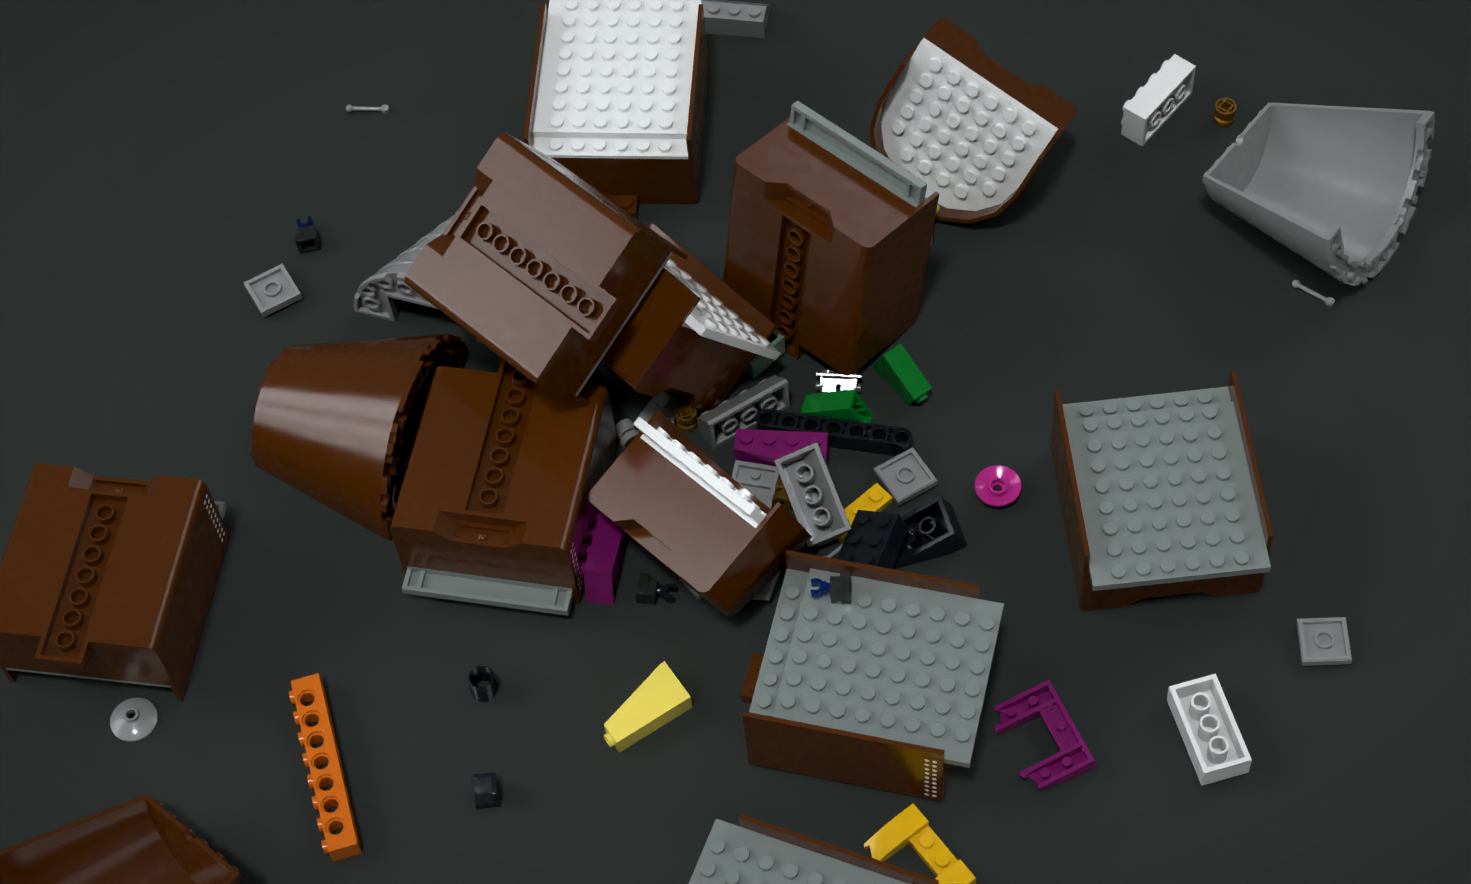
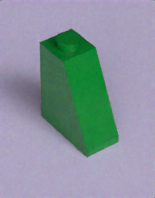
(903, 375)
(838, 405)

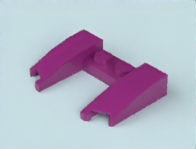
(1044, 702)

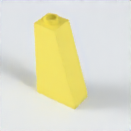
(647, 709)

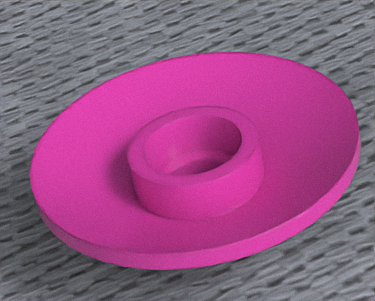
(997, 477)

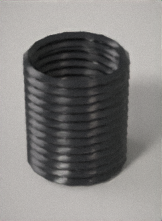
(479, 674)

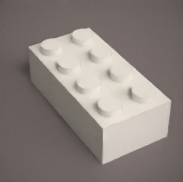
(1157, 99)
(1208, 729)

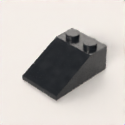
(931, 533)

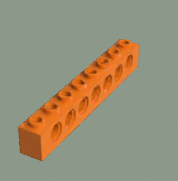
(346, 842)

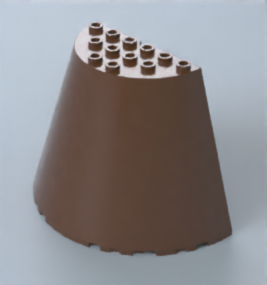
(337, 412)
(118, 846)

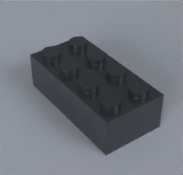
(874, 539)

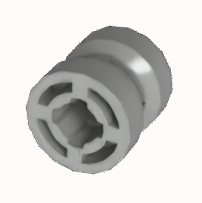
(625, 432)

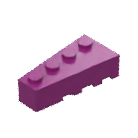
(769, 445)
(603, 560)

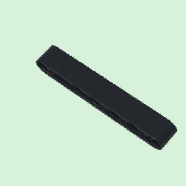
(845, 431)

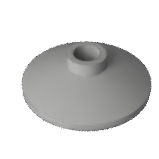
(140, 725)

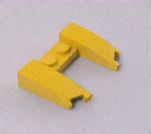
(914, 829)

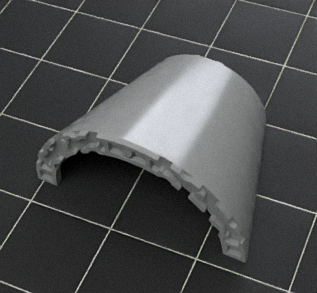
(1328, 181)

